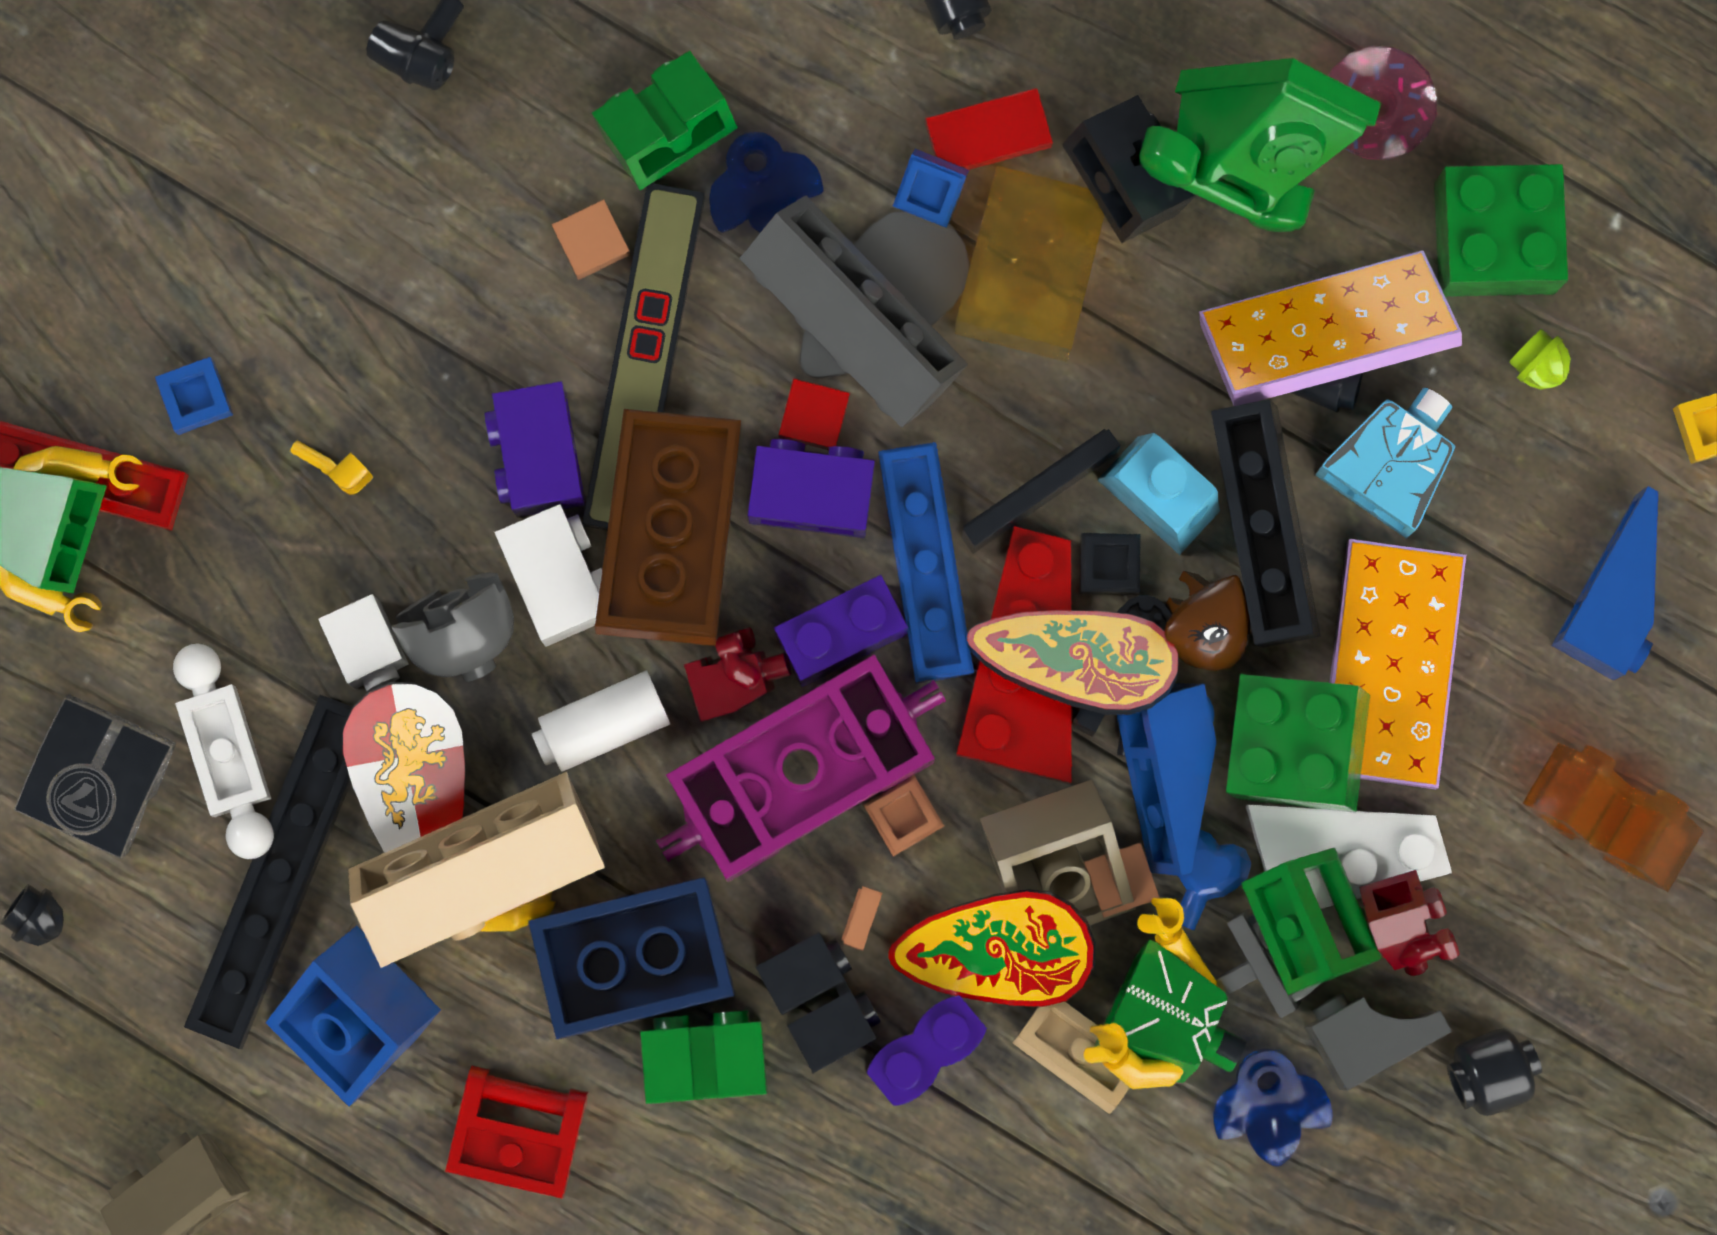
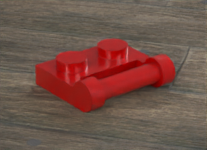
(512, 1152)

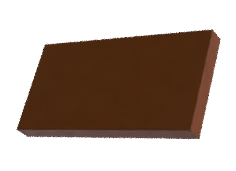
(668, 527)

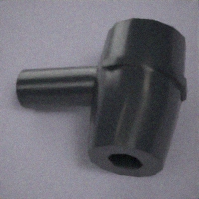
(415, 54)

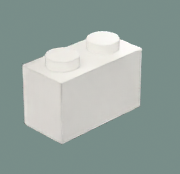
(552, 572)

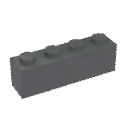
(853, 311)

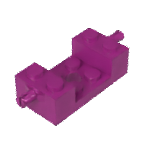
(747, 808)

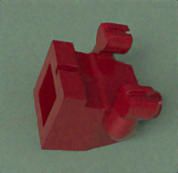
(736, 678)
(1398, 922)

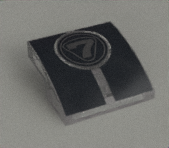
(94, 776)

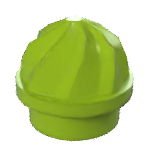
(1542, 361)

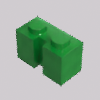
(665, 121)
(703, 1060)

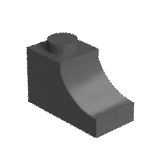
(1363, 1043)

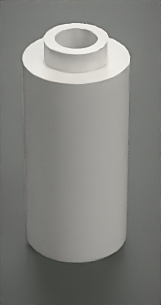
(600, 722)

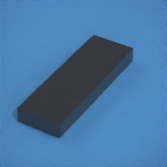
(1040, 490)

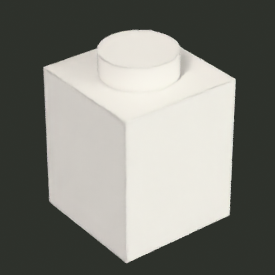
(364, 643)

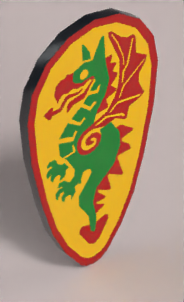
(1081, 657)
(1001, 949)

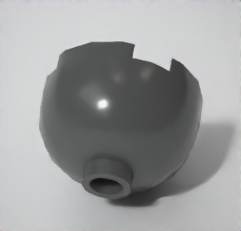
(458, 629)

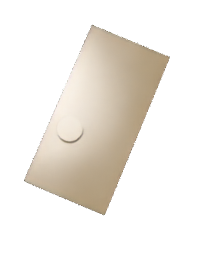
(474, 870)

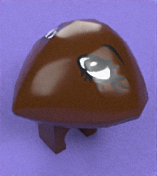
(1211, 624)

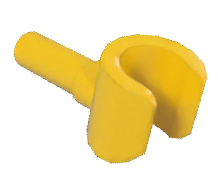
(348, 474)

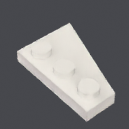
(1367, 843)

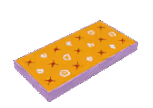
(1330, 328)
(1400, 648)

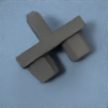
(1258, 966)

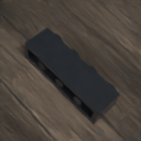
(1265, 523)

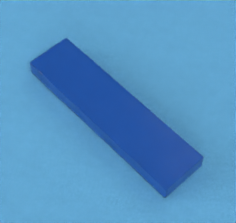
(925, 562)

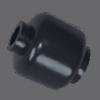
(1494, 1072)

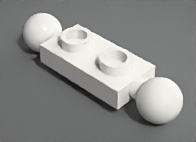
(223, 751)

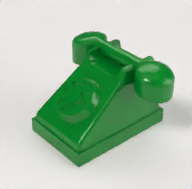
(1256, 135)

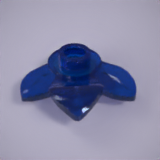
(759, 195)
(1272, 1115)

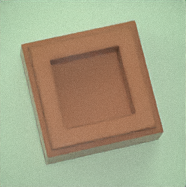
(591, 239)
(903, 816)
(1138, 876)
(861, 918)

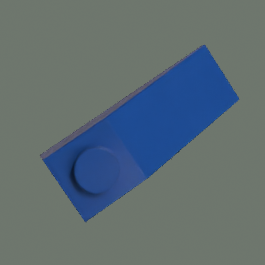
(1618, 600)
(1169, 771)

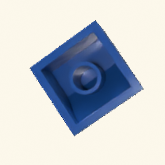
(352, 1016)

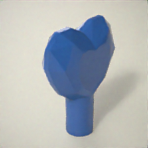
(1214, 874)

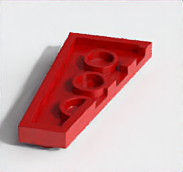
(1004, 720)

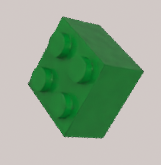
(1501, 230)
(1298, 743)

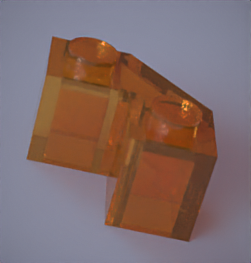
(1633, 829)

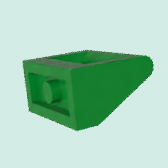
(1296, 925)

